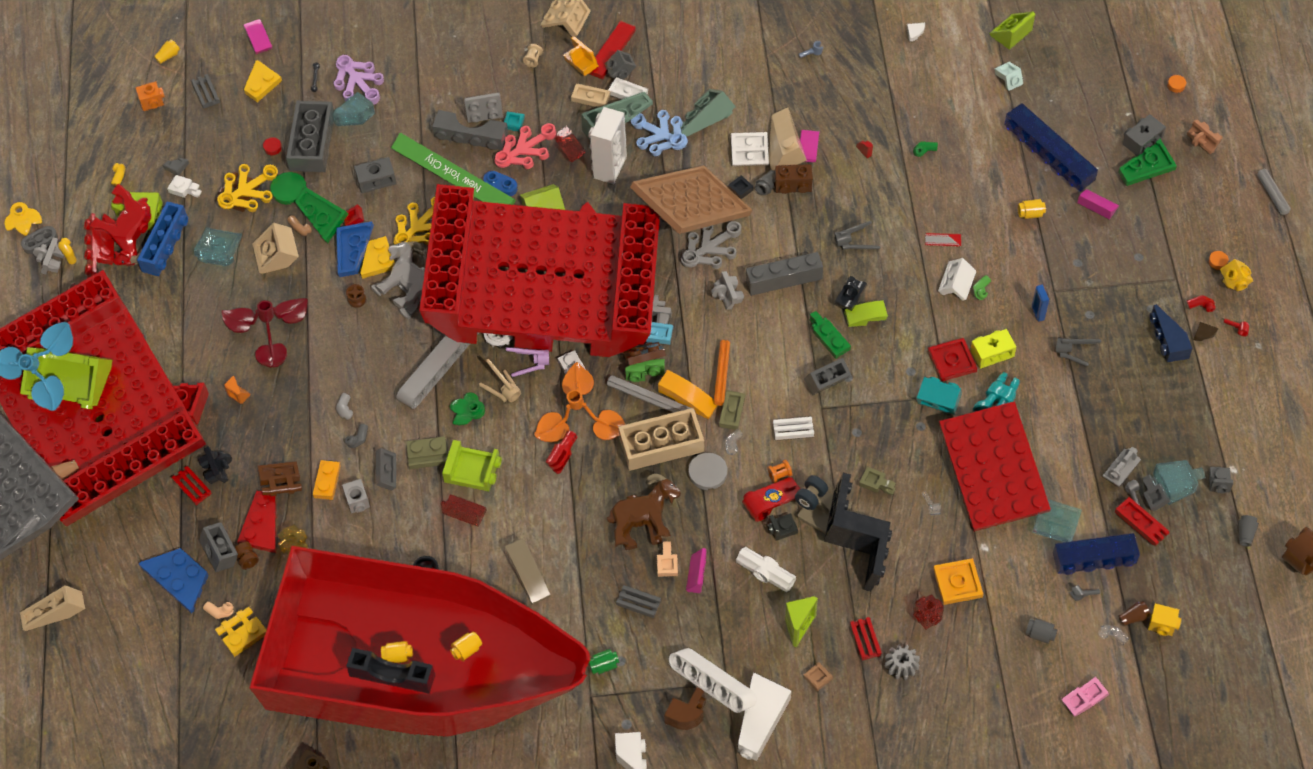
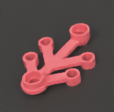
(505, 157)

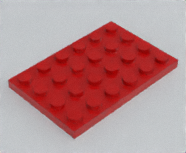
(994, 466)

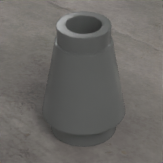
(766, 183)
(1247, 529)

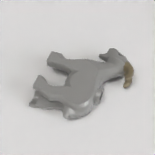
(406, 276)

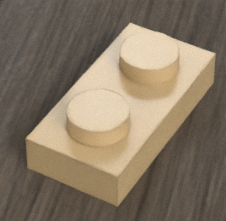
(590, 95)

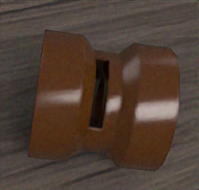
(246, 556)

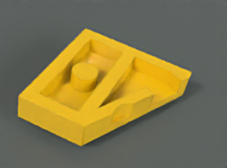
(261, 81)

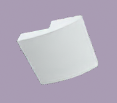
(749, 149)

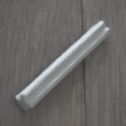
(645, 395)

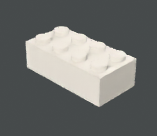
(608, 145)

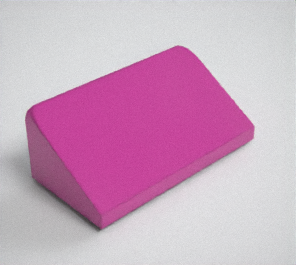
(1097, 203)
(696, 571)

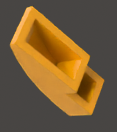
(686, 394)

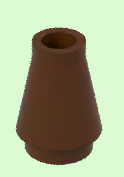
(1136, 613)

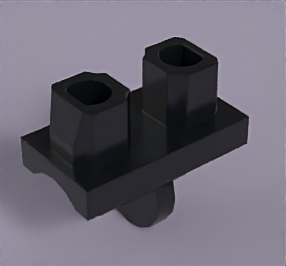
(850, 293)
(218, 462)

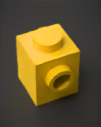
(1164, 620)

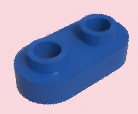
(500, 182)

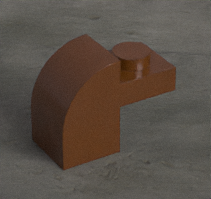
(684, 715)

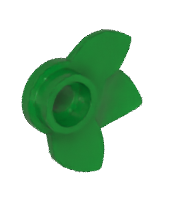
(467, 409)

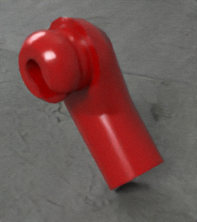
(1202, 301)

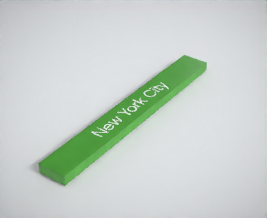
(449, 171)

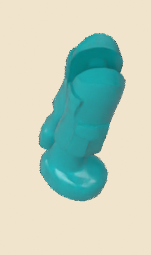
(998, 392)

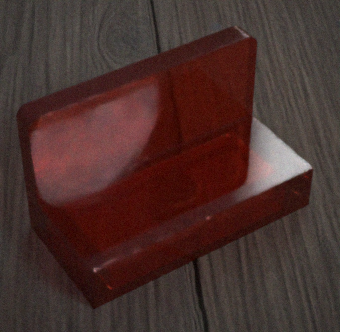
(463, 510)

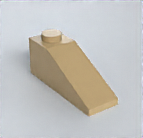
(53, 608)

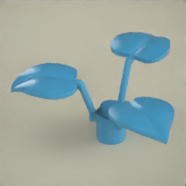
(49, 391)

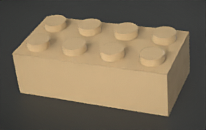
(661, 439)

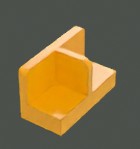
(581, 57)

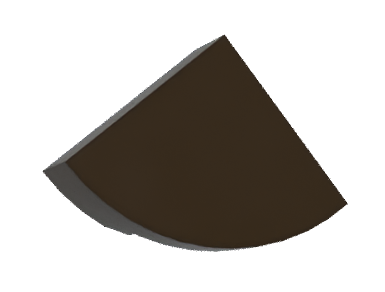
(1205, 332)

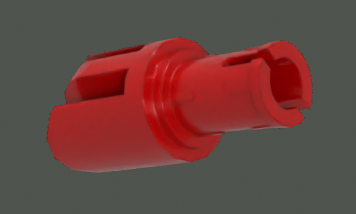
(561, 453)

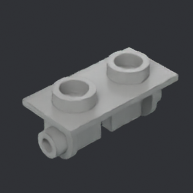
(1122, 466)

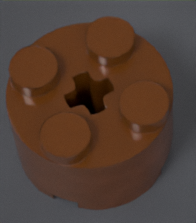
(1300, 552)

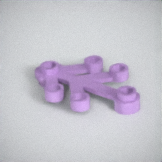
(346, 64)

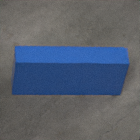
(1040, 303)

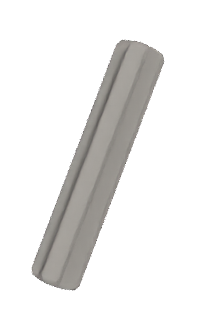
(1273, 191)

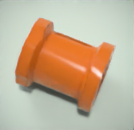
(779, 471)

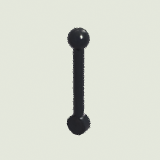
(316, 66)

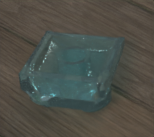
(217, 247)

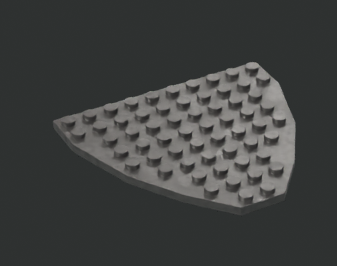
(29, 492)

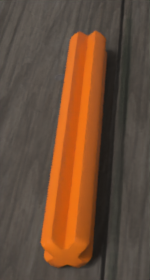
(722, 368)

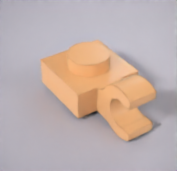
(667, 563)

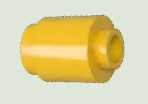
(1031, 209)
(465, 646)
(397, 652)

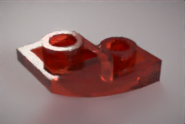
(569, 144)

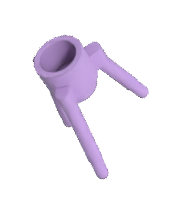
(540, 357)

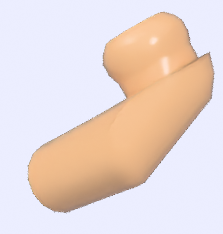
(219, 612)

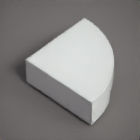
(915, 30)

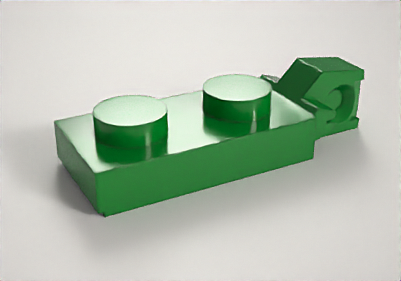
(829, 335)

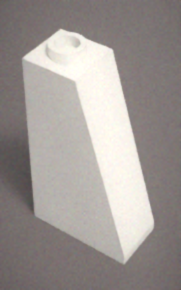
(763, 717)

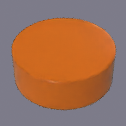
(1176, 83)
(1218, 260)

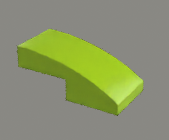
(866, 312)

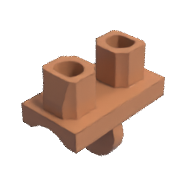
(1203, 136)

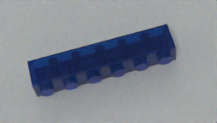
(1051, 147)

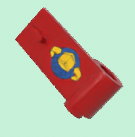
(762, 501)

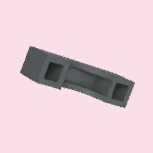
(489, 135)

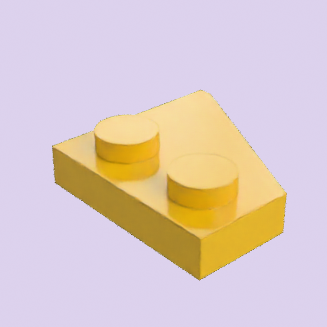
(376, 258)

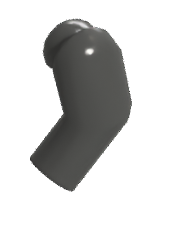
(360, 438)

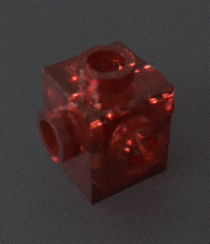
(928, 611)

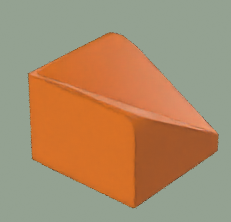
(235, 391)

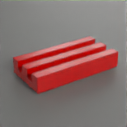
(182, 475)
(860, 623)

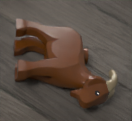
(643, 511)

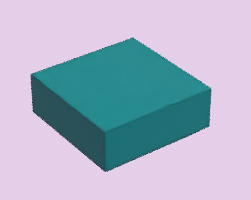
(514, 121)

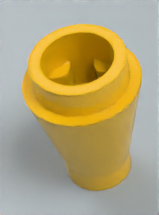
(167, 51)

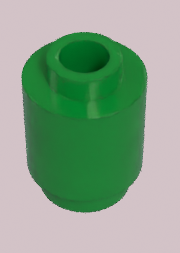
(603, 661)

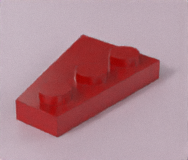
(260, 523)

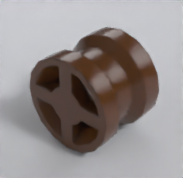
(352, 293)

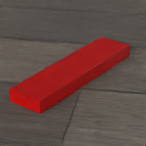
(616, 41)

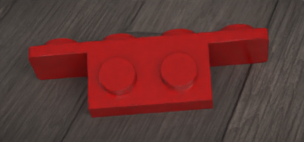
(99, 247)

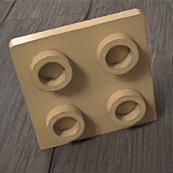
(567, 13)

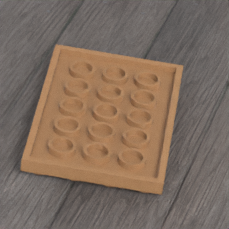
(691, 199)

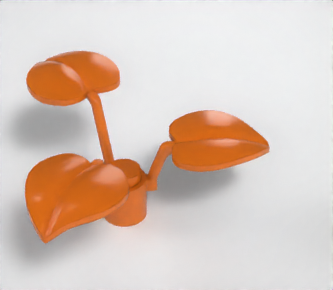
(575, 384)

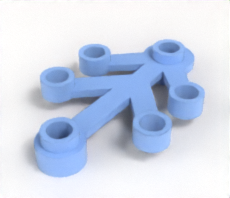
(676, 141)

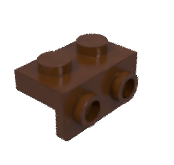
(793, 178)

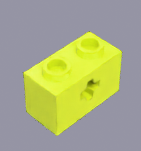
(993, 348)

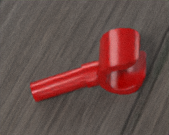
(1243, 327)

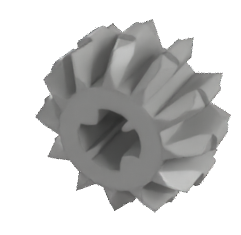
(900, 654)

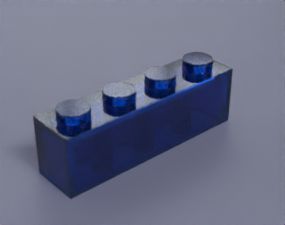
(1096, 553)

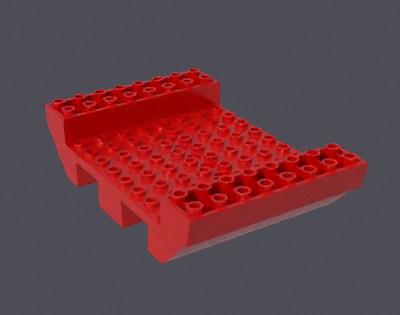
(471, 295)
(137, 401)

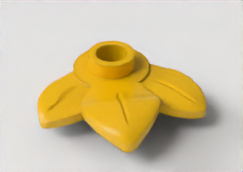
(23, 220)

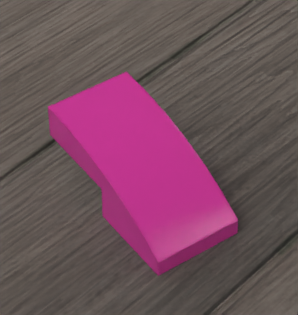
(258, 36)
(809, 143)

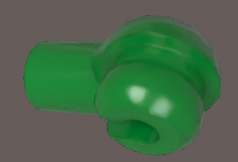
(920, 149)

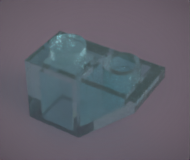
(354, 111)

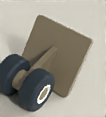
(815, 503)

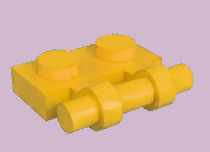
(244, 636)

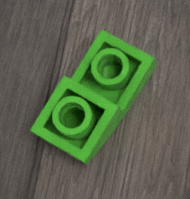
(638, 371)

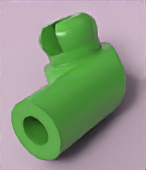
(979, 288)

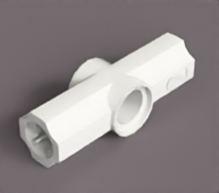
(765, 569)

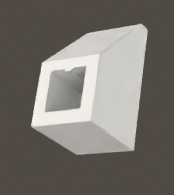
(630, 749)

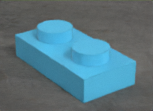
(660, 333)

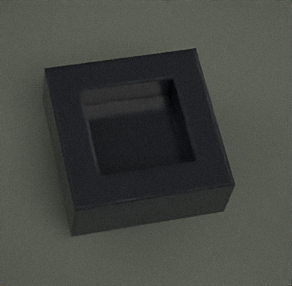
(741, 187)

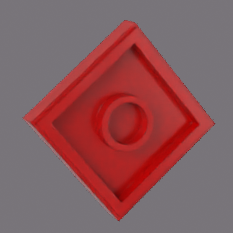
(952, 359)

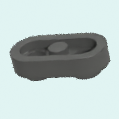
(38, 238)

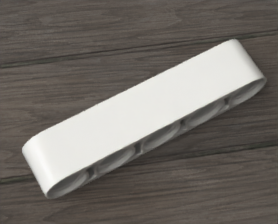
(712, 680)

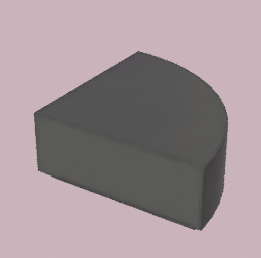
(176, 166)

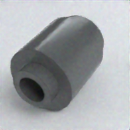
(1041, 630)

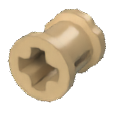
(532, 55)

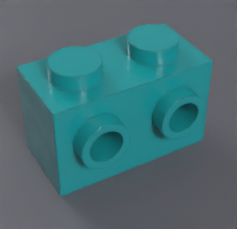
(939, 395)

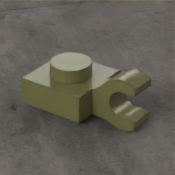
(875, 480)

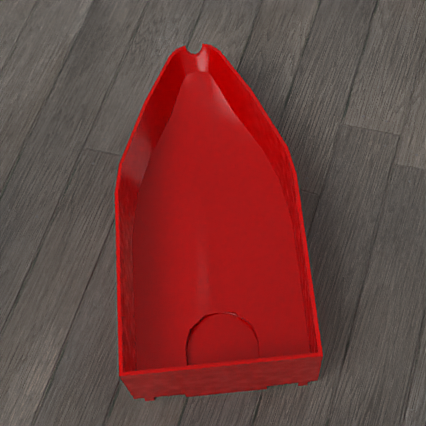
(363, 603)

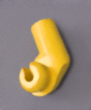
(67, 251)

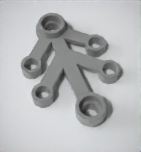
(710, 247)

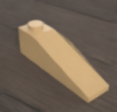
(784, 141)

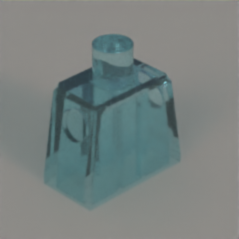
(1178, 478)

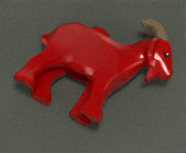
(128, 226)

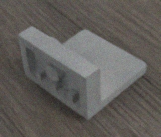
(483, 107)

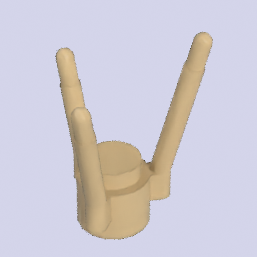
(509, 389)

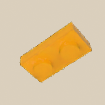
(326, 480)

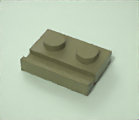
(427, 452)

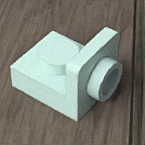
(1010, 74)

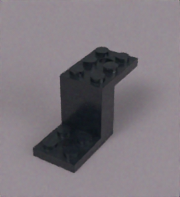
(858, 532)

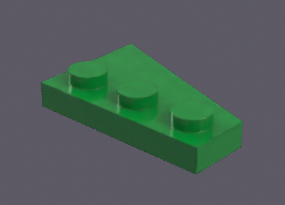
(1149, 164)

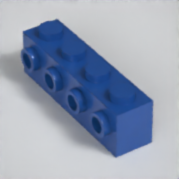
(162, 239)

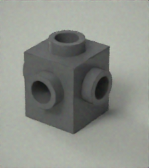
(620, 65)

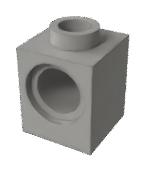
(355, 489)

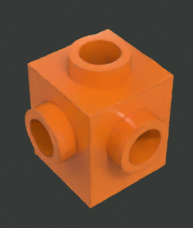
(150, 96)

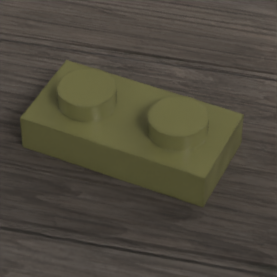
(732, 410)

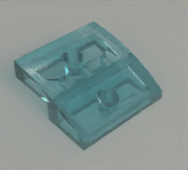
(1058, 523)

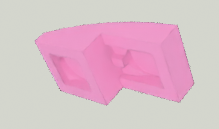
(1085, 697)

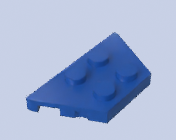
(178, 576)

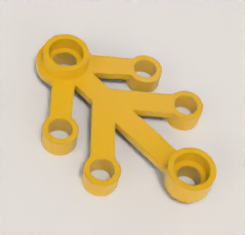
(246, 189)
(416, 225)

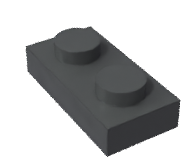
(386, 469)

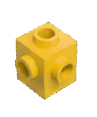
(1236, 275)

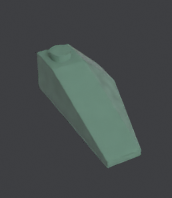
(629, 106)
(709, 109)

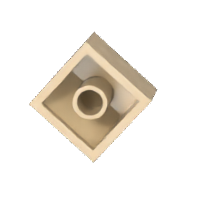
(275, 249)

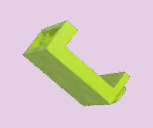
(471, 467)

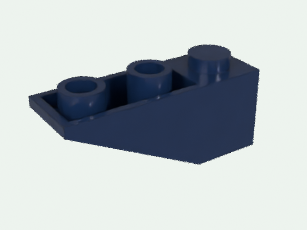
(1173, 339)

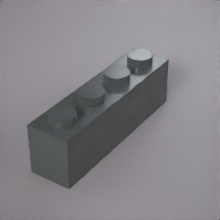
(784, 273)

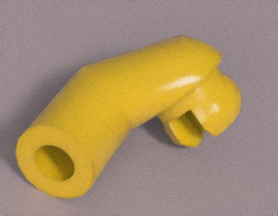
(119, 170)

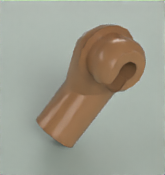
(296, 225)

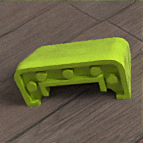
(80, 375)

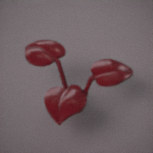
(241, 319)

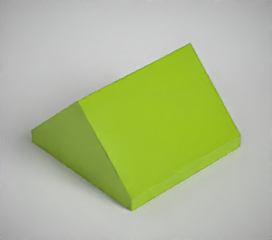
(1013, 29)
(544, 197)
(799, 617)

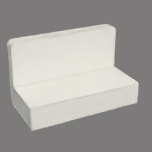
(957, 278)

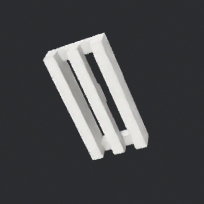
(793, 424)

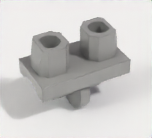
(49, 264)
(725, 290)
(662, 313)

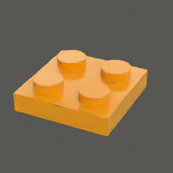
(958, 581)

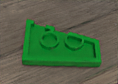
(322, 213)

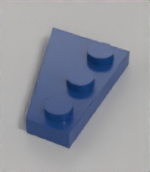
(351, 247)

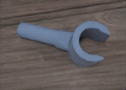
(817, 50)

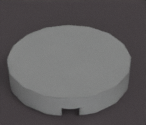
(708, 471)

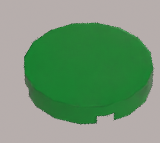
(287, 187)

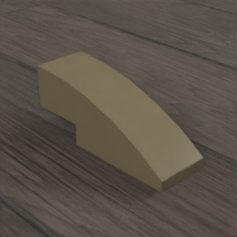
(527, 571)

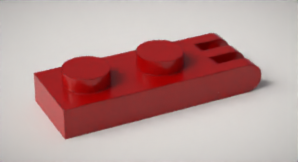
(1141, 521)

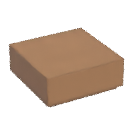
(818, 676)

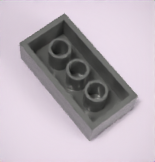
(310, 136)

